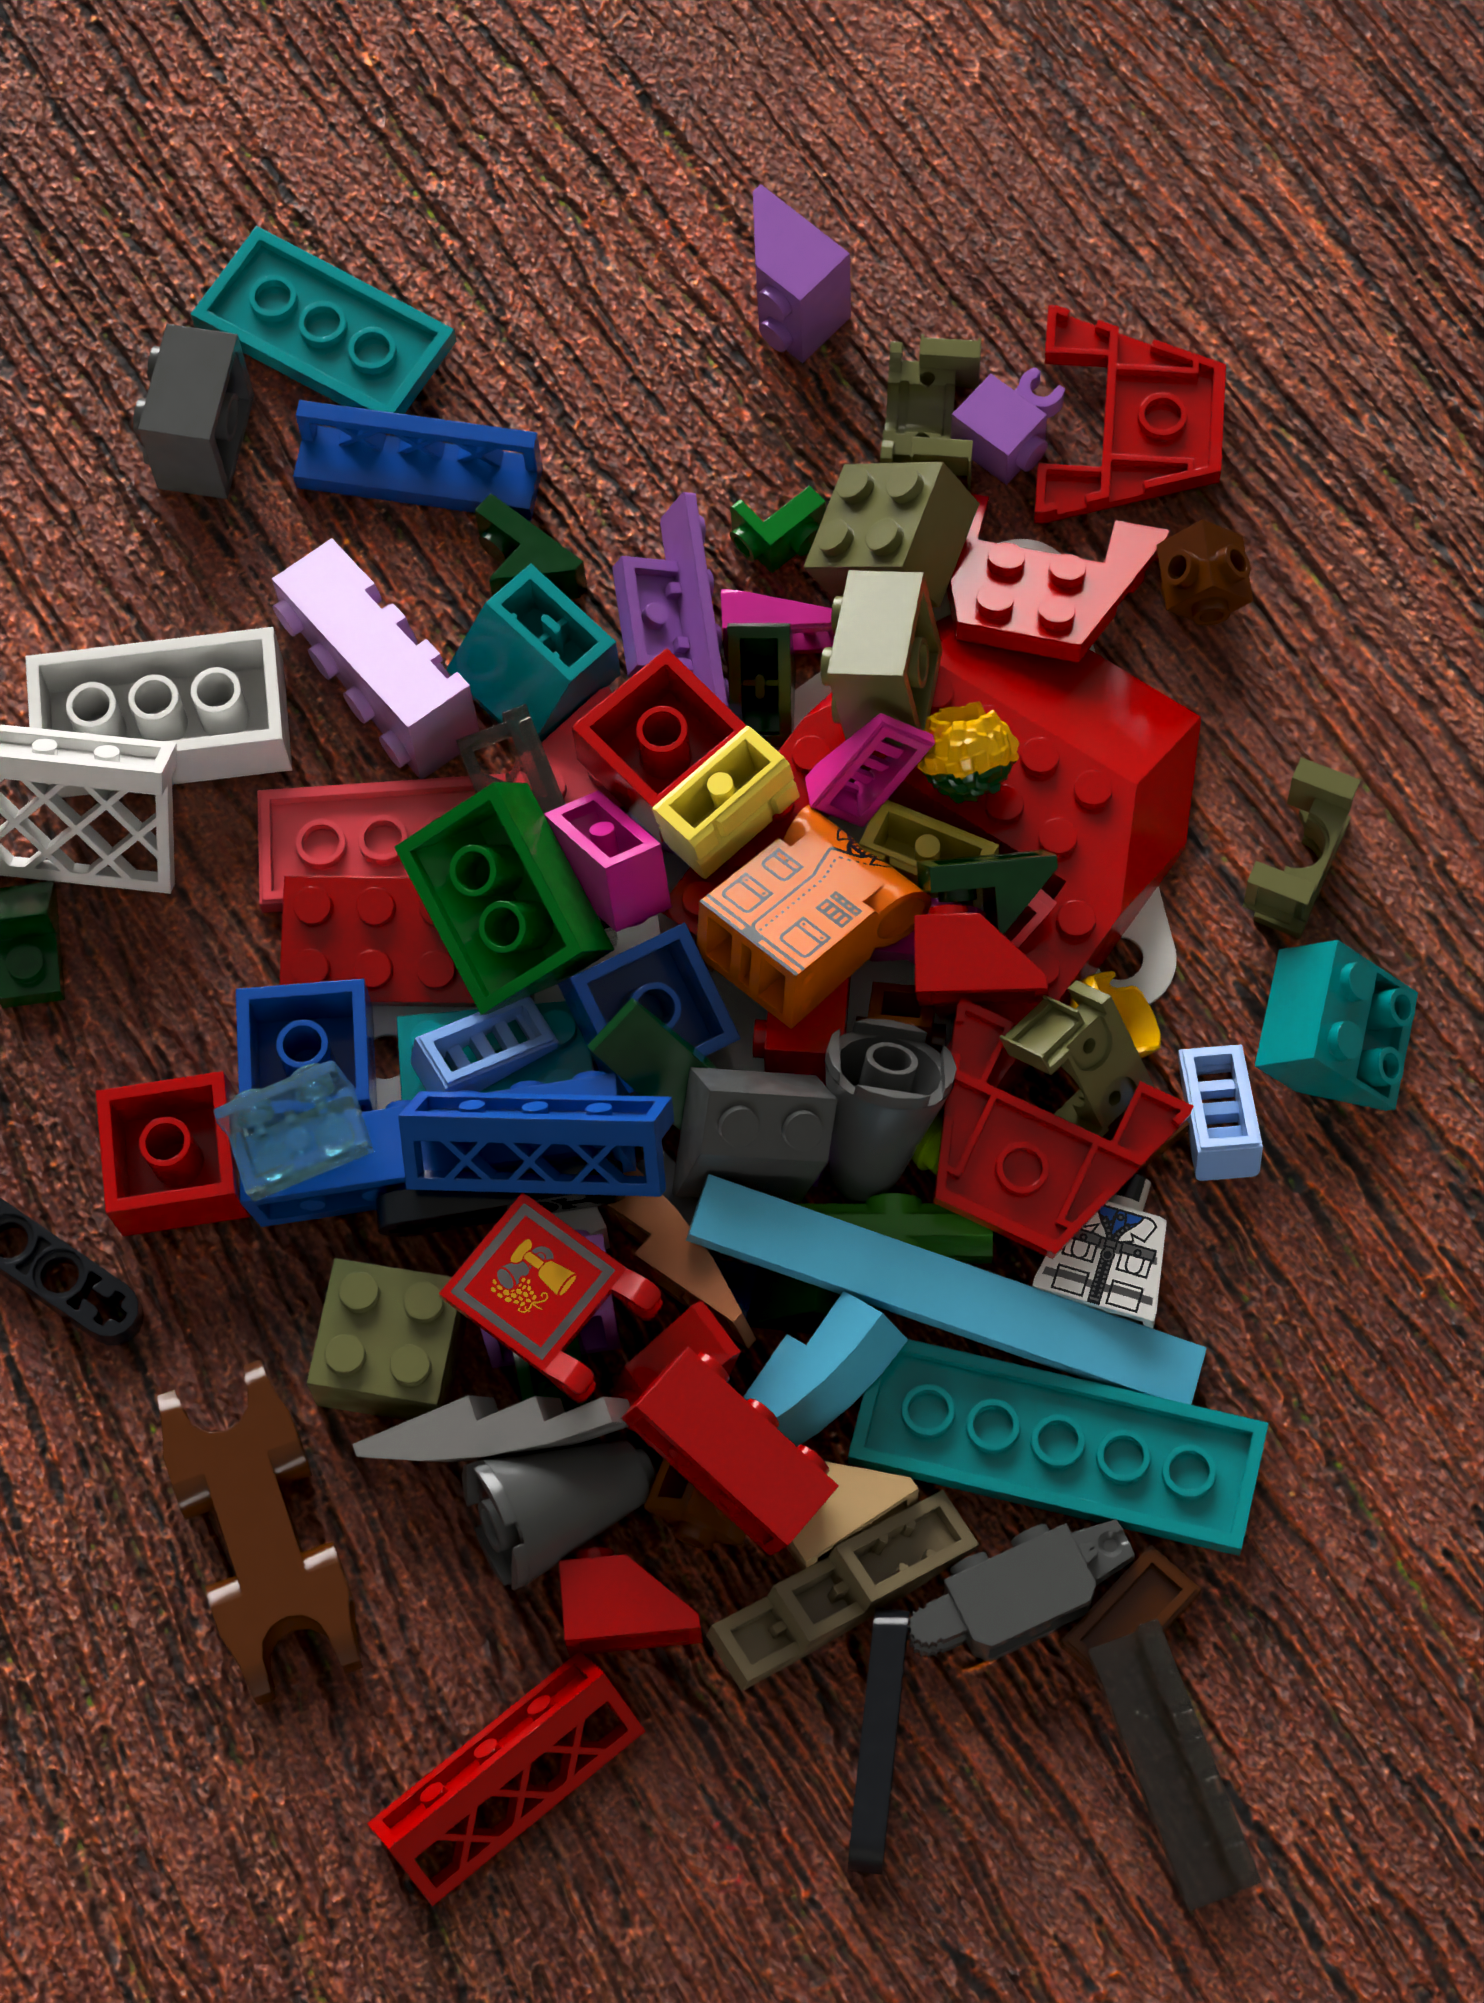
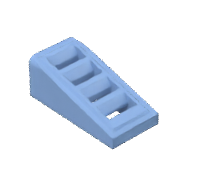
(491, 1067)
(1220, 1150)

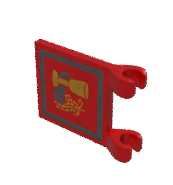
(539, 1286)

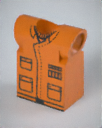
(805, 916)

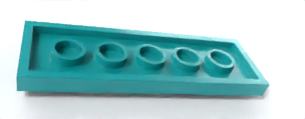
(1062, 1445)

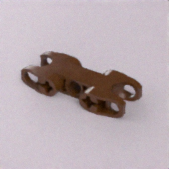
(275, 1581)

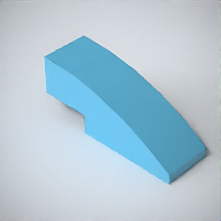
(822, 1379)

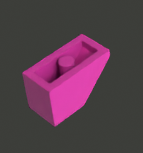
(612, 859)

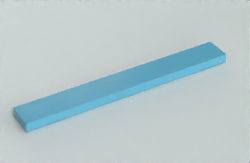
(943, 1292)

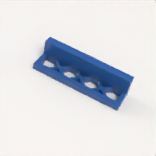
(415, 461)
(541, 1120)

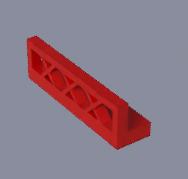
(493, 1759)

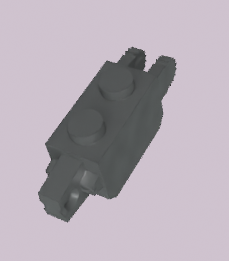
(1020, 1592)

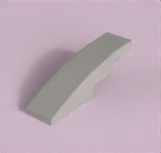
(477, 1430)

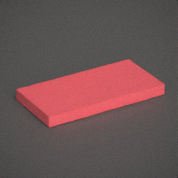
(346, 828)

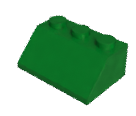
(503, 896)

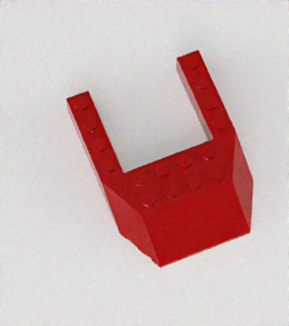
(1095, 782)

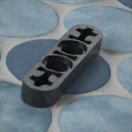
(432, 1211)
(47, 1250)
(878, 1741)

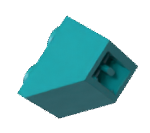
(536, 652)
(1336, 1026)

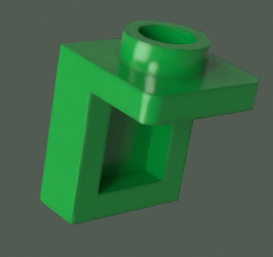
(782, 534)

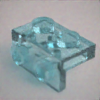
(294, 1129)

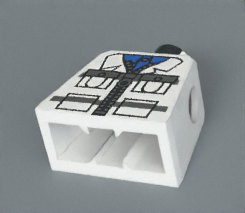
(1113, 1259)

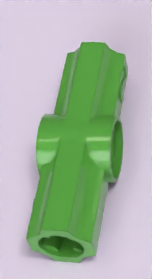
(917, 1224)

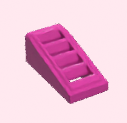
(809, 623)
(859, 801)

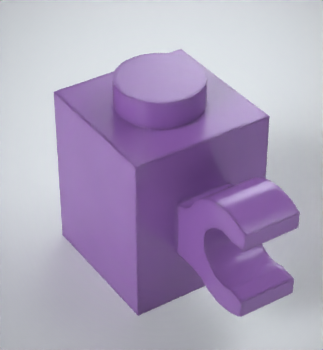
(1006, 424)

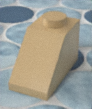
(857, 1504)

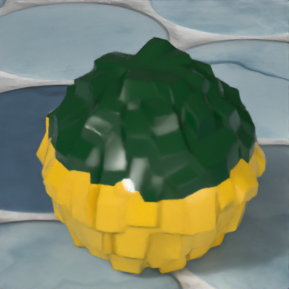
(969, 752)

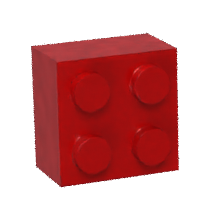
(653, 735)
(167, 1154)

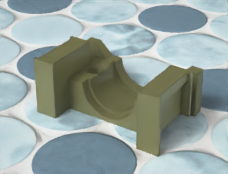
(923, 403)
(1288, 896)
(1090, 1047)

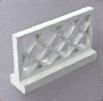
(98, 766)

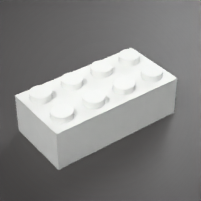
(205, 692)

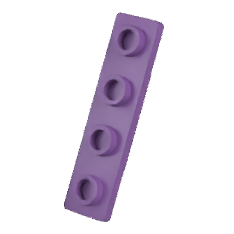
(671, 600)

